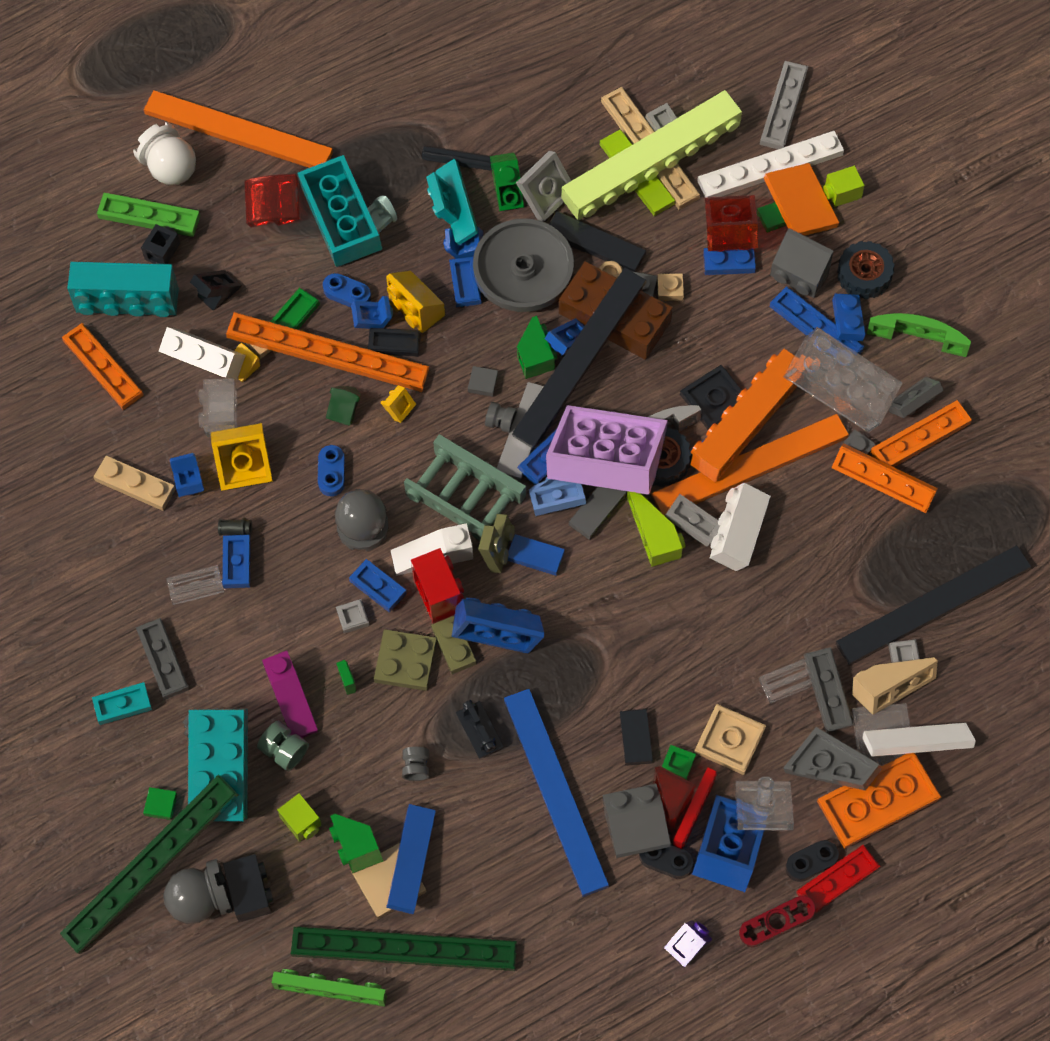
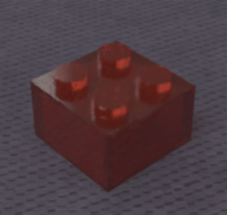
(731, 223)

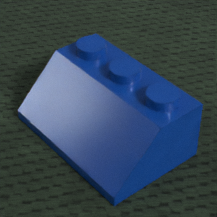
(497, 625)

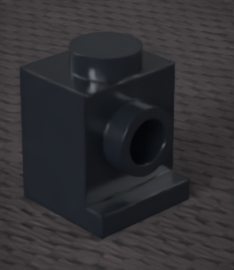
(160, 245)

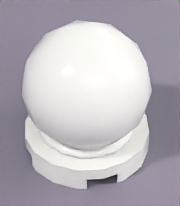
(166, 154)

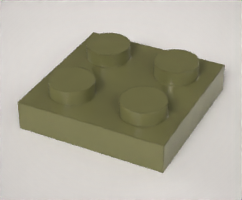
(405, 660)

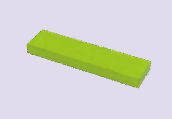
(650, 192)

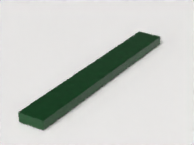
(149, 864)
(404, 948)

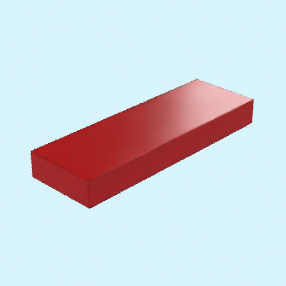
(695, 808)
(839, 878)

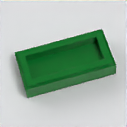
(296, 310)

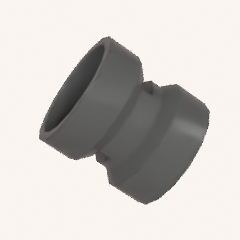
(500, 417)
(415, 763)

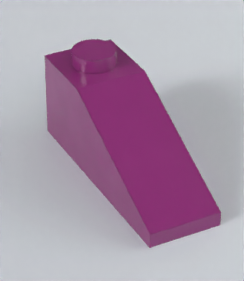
(289, 694)

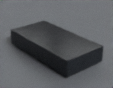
(394, 341)
(636, 737)

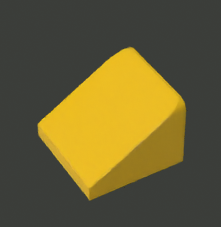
(250, 363)

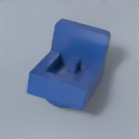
(463, 250)
(372, 314)
(186, 474)

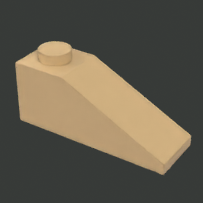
(890, 682)

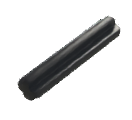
(463, 158)

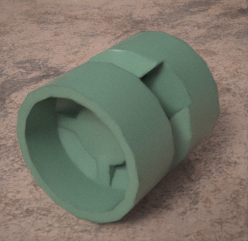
(285, 747)

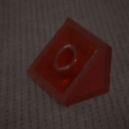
(675, 795)

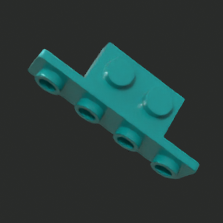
(452, 201)

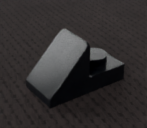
(215, 287)

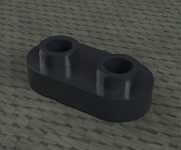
(813, 861)
(665, 863)

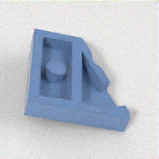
(555, 496)

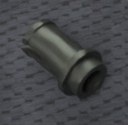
(235, 527)

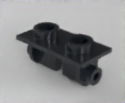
(479, 729)

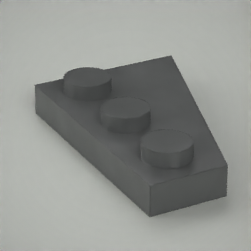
(832, 761)

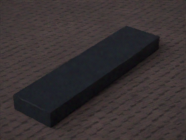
(598, 242)

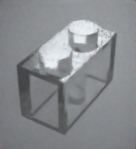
(219, 405)

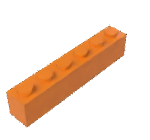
(745, 418)

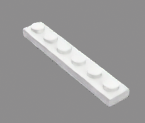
(753, 170)

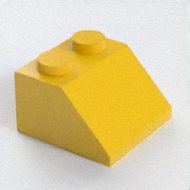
(241, 456)

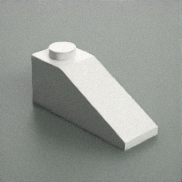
(452, 540)

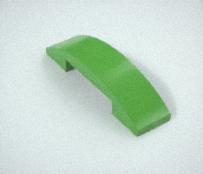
(920, 326)

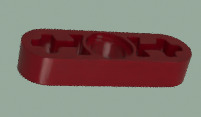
(792, 904)

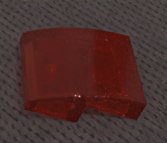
(272, 199)

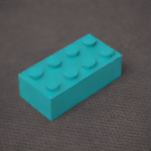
(340, 211)
(123, 288)
(219, 747)

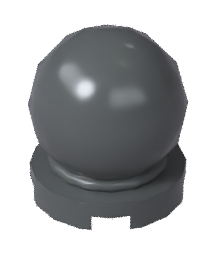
(361, 520)
(196, 893)

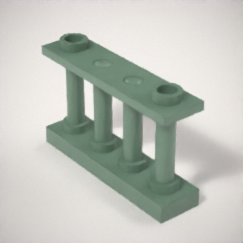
(467, 464)

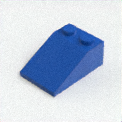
(725, 852)

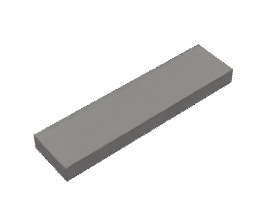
(783, 105)
(514, 449)

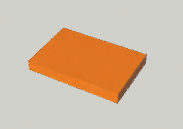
(801, 199)

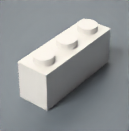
(202, 353)
(739, 526)

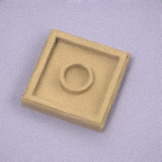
(730, 739)
(377, 880)

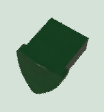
(343, 404)

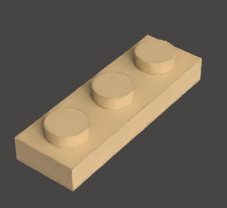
(134, 483)

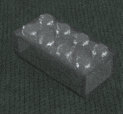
(843, 379)

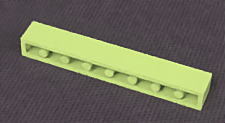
(651, 155)

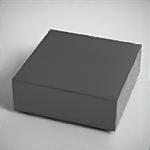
(482, 381)

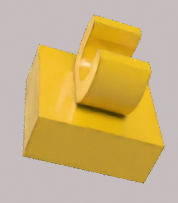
(398, 403)

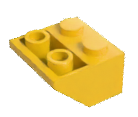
(414, 300)

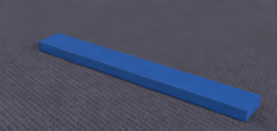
(556, 793)

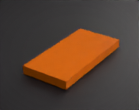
(892, 796)

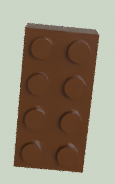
(639, 327)

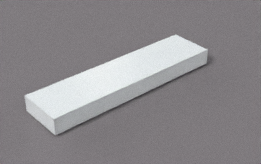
(918, 739)

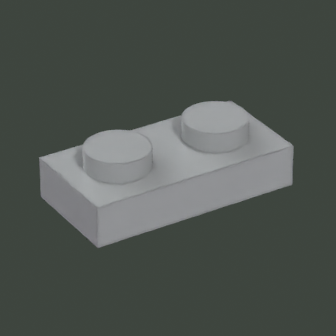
(693, 520)

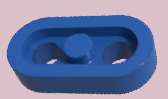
(345, 290)
(331, 468)

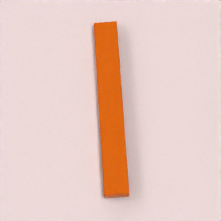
(236, 130)
(327, 352)
(756, 463)

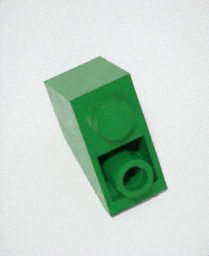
(505, 175)
(534, 351)
(357, 843)

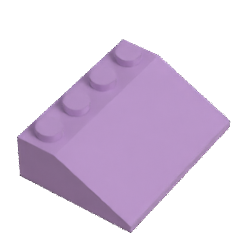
(606, 449)

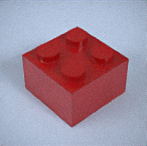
(437, 584)

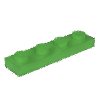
(147, 214)
(318, 985)

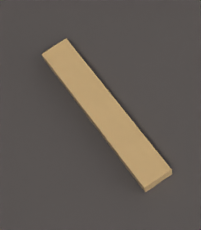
(636, 128)

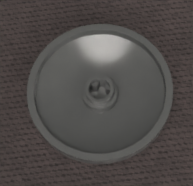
(523, 265)

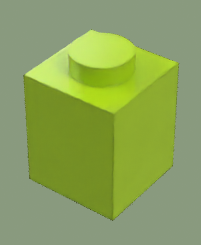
(843, 186)
(299, 818)

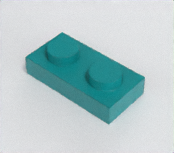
(121, 703)

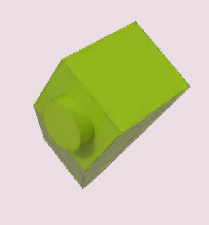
(656, 531)

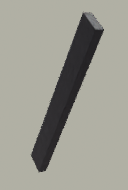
(579, 358)
(933, 605)

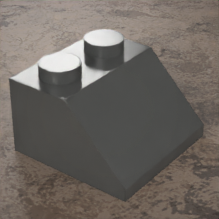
(801, 263)
(636, 820)

